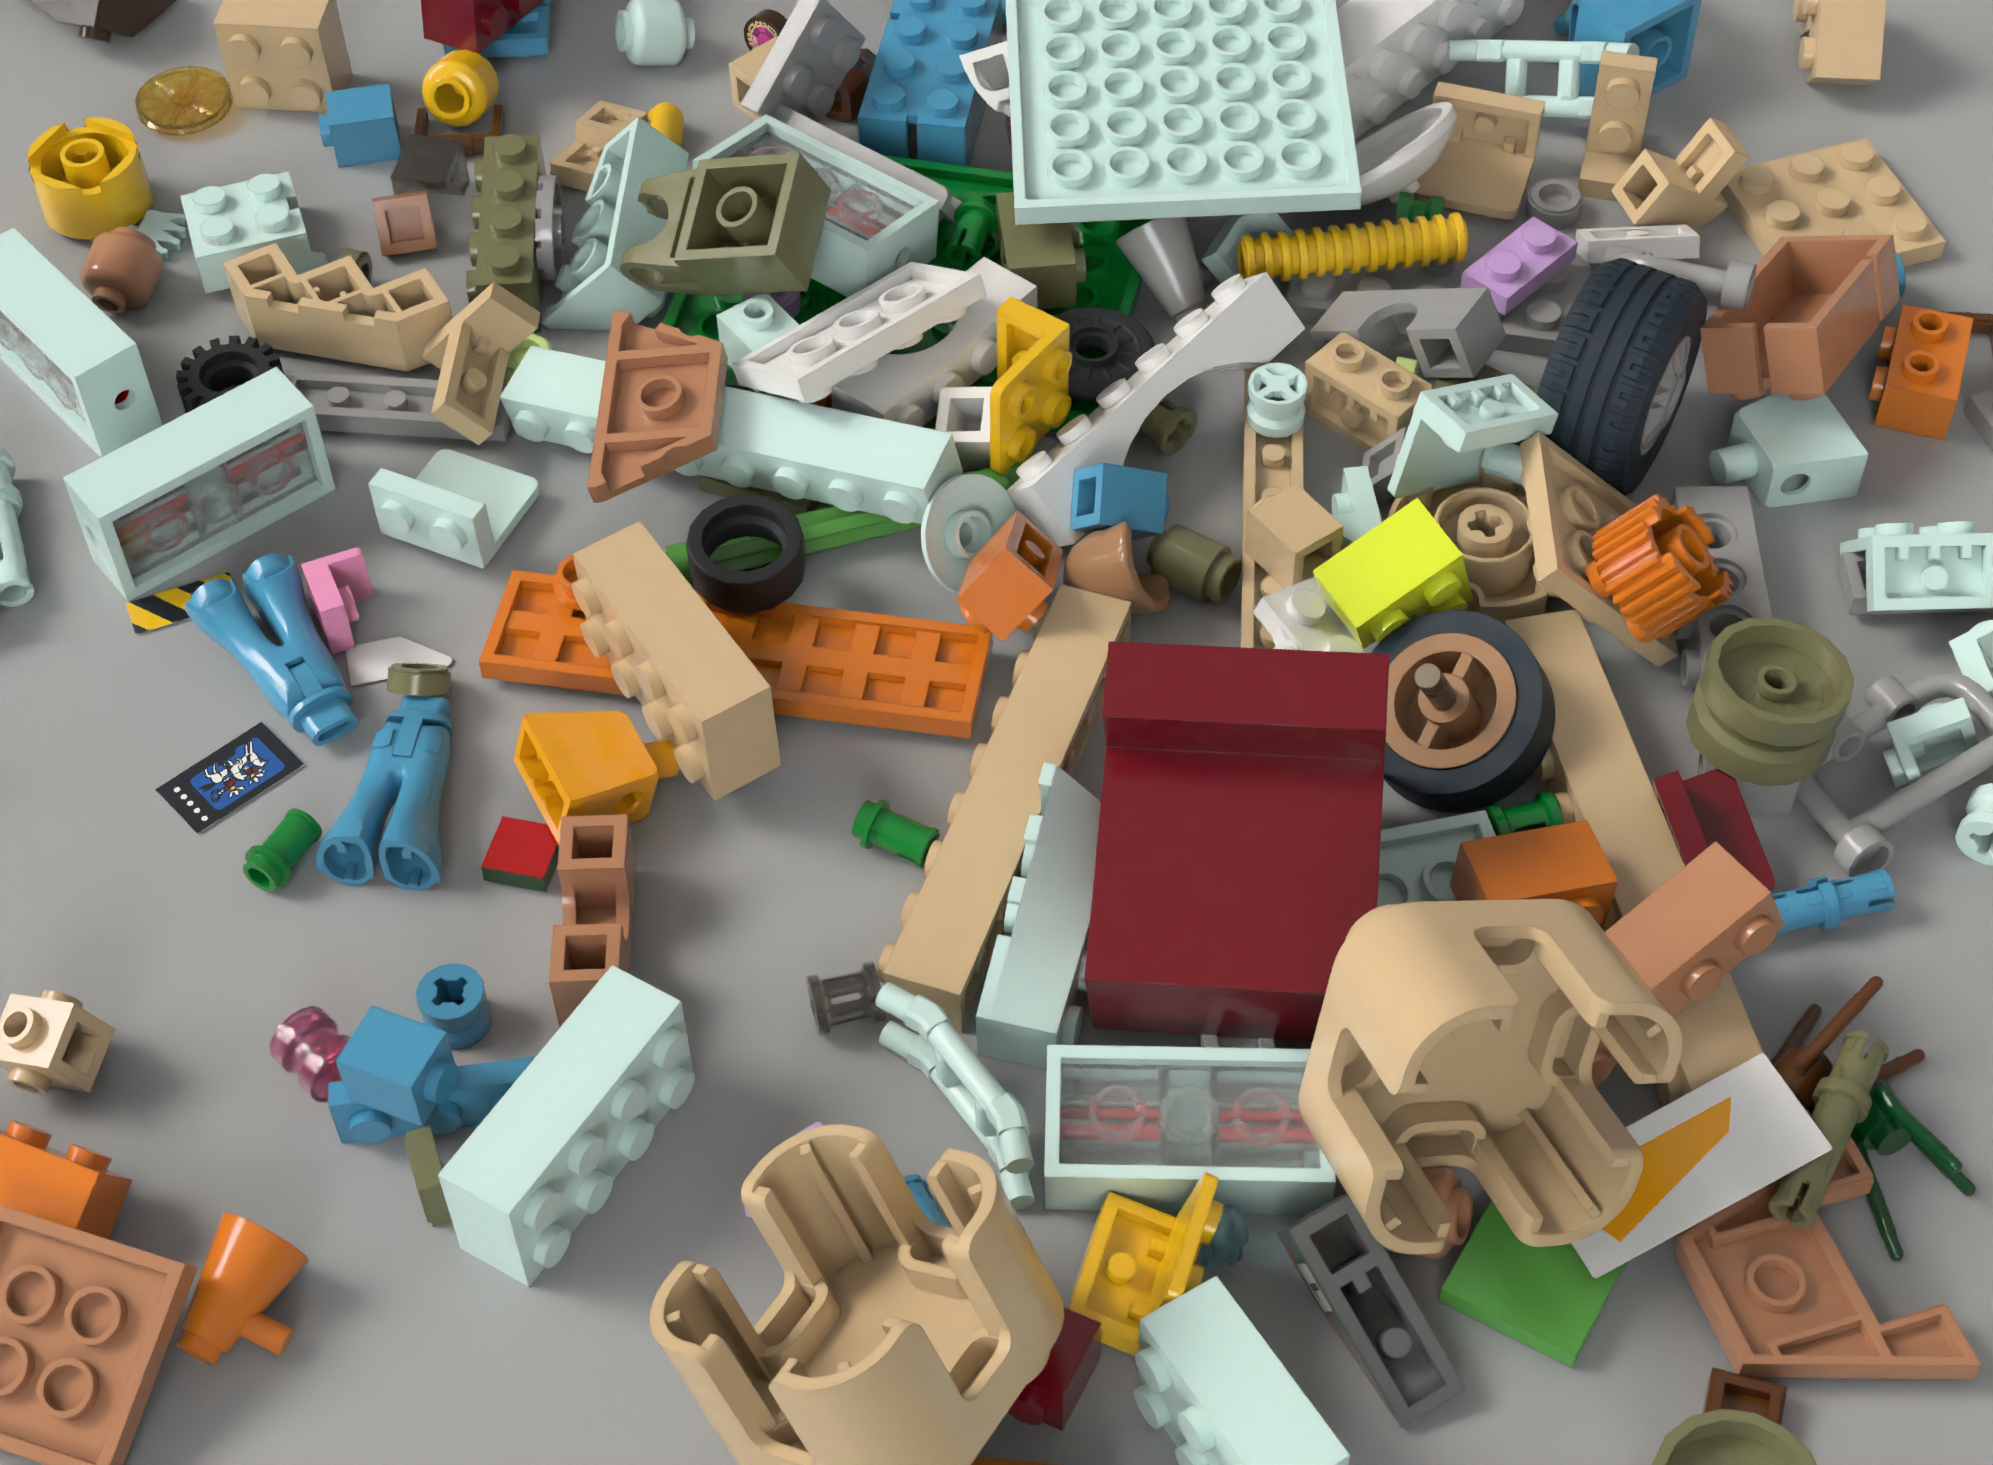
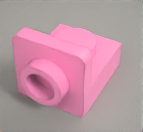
(334, 588)

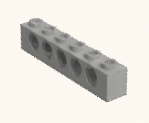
(1737, 552)

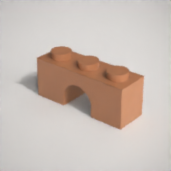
(597, 906)

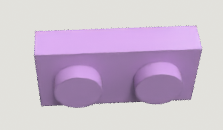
(1521, 264)

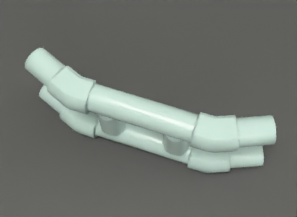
(1520, 52)
(965, 1082)

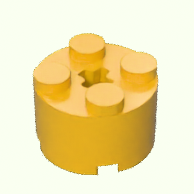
(89, 178)

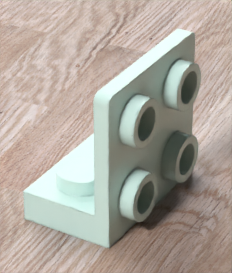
(1456, 426)
(1930, 570)

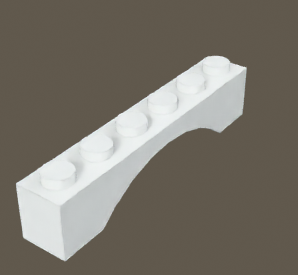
(1236, 332)

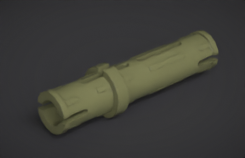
(1839, 1105)

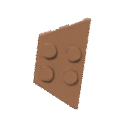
(655, 405)

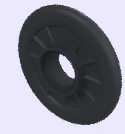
(1108, 330)

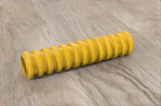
(1354, 248)

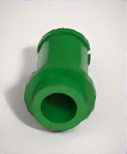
(974, 223)
(893, 832)
(272, 862)

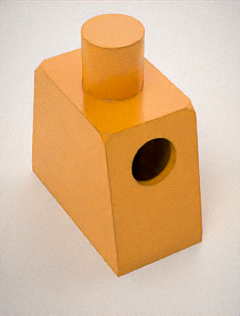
(590, 765)

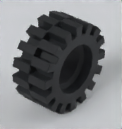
(221, 368)

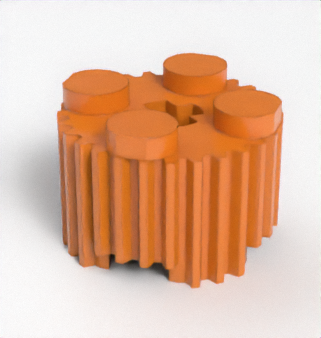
(1657, 568)

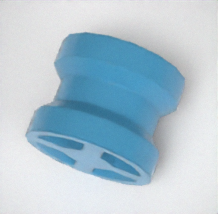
(464, 1023)

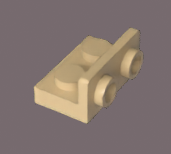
(1360, 391)

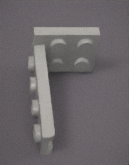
(801, 83)

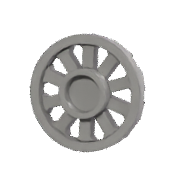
(549, 227)

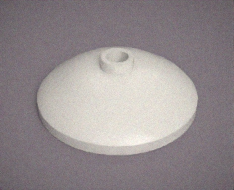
(1403, 152)

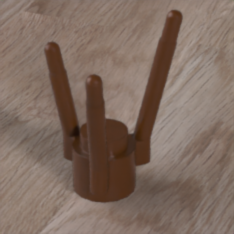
(1808, 1065)

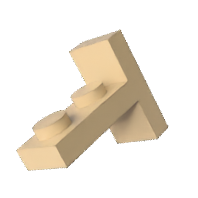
(1616, 121)
(474, 359)

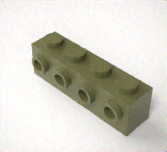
(506, 219)

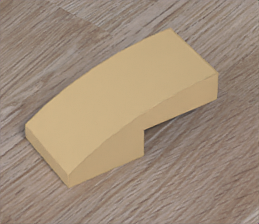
(592, 132)

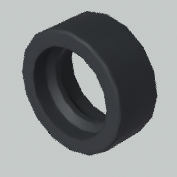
(738, 518)

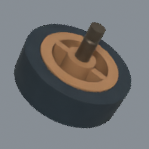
(1463, 711)

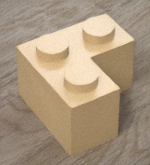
(1842, 40)

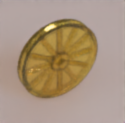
(183, 100)

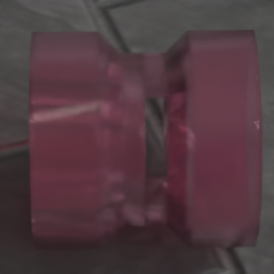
(309, 1046)

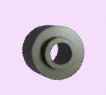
(1194, 564)

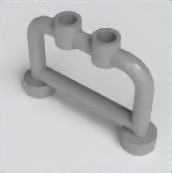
(1731, 286)
(1860, 839)

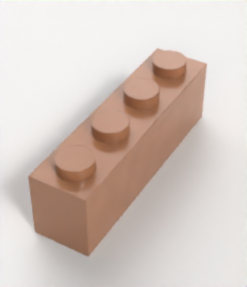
(1693, 933)

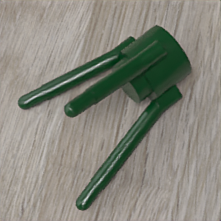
(1888, 1130)

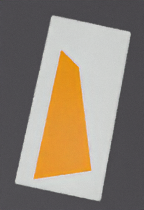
(1706, 1157)

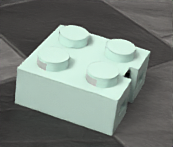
(244, 218)

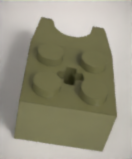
(732, 227)

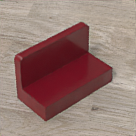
(1709, 811)

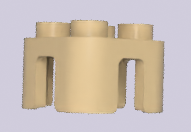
(1474, 1049)
(887, 1325)

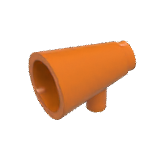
(236, 1285)

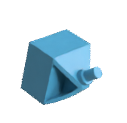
(1657, 26)

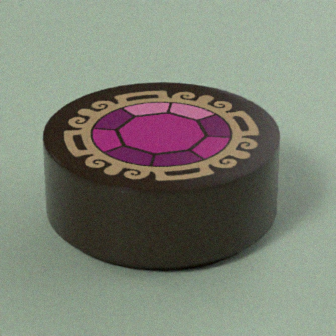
(763, 27)

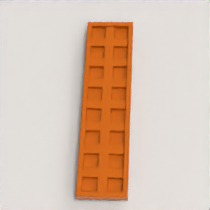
(813, 657)

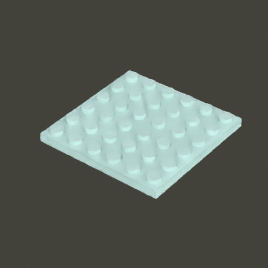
(1178, 109)

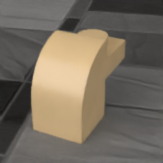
(1684, 188)

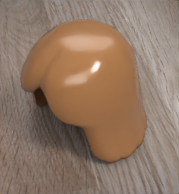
(1105, 566)

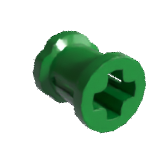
(1537, 814)

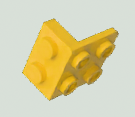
(1030, 381)
(1142, 1261)

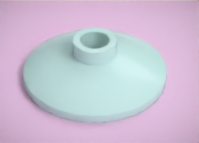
(966, 505)

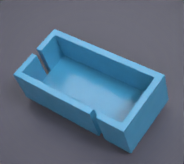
(924, 81)

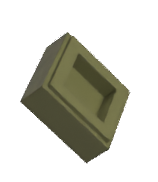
(425, 1168)

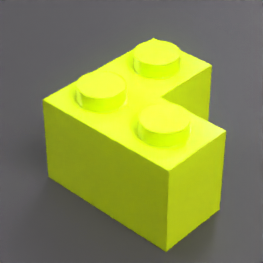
(1394, 575)

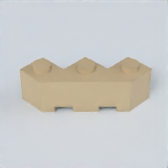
(337, 310)

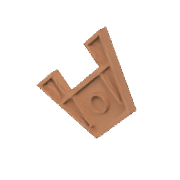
(1792, 1305)

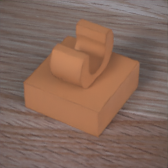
(404, 223)

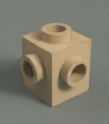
(40, 1033)

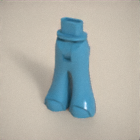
(295, 677)
(405, 768)

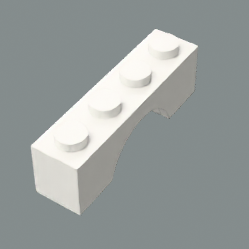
(909, 385)

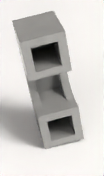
(1445, 327)

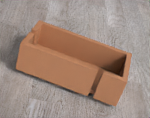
(1805, 316)

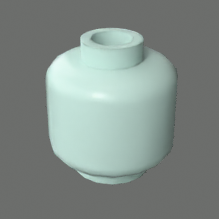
(654, 32)

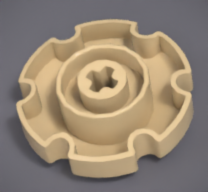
(1492, 533)

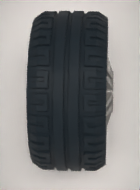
(1623, 368)

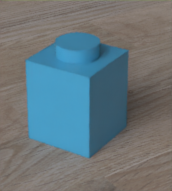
(361, 125)
(1118, 493)
(398, 1066)

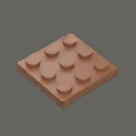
(79, 1339)

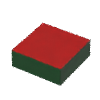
(521, 855)

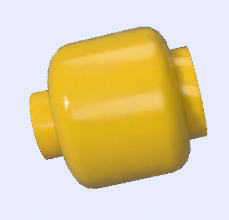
(460, 88)

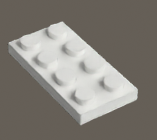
(859, 331)

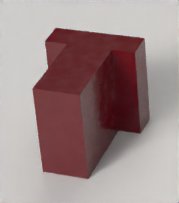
(1232, 835)

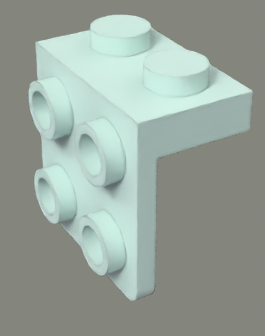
(453, 505)

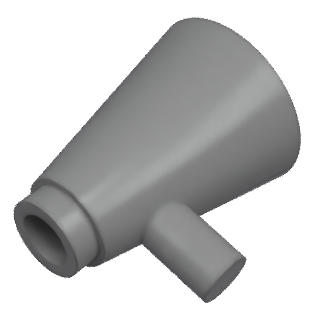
(1168, 264)

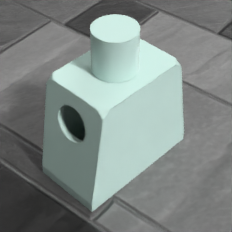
(1791, 452)

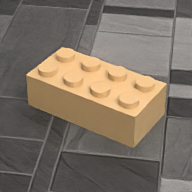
(676, 661)

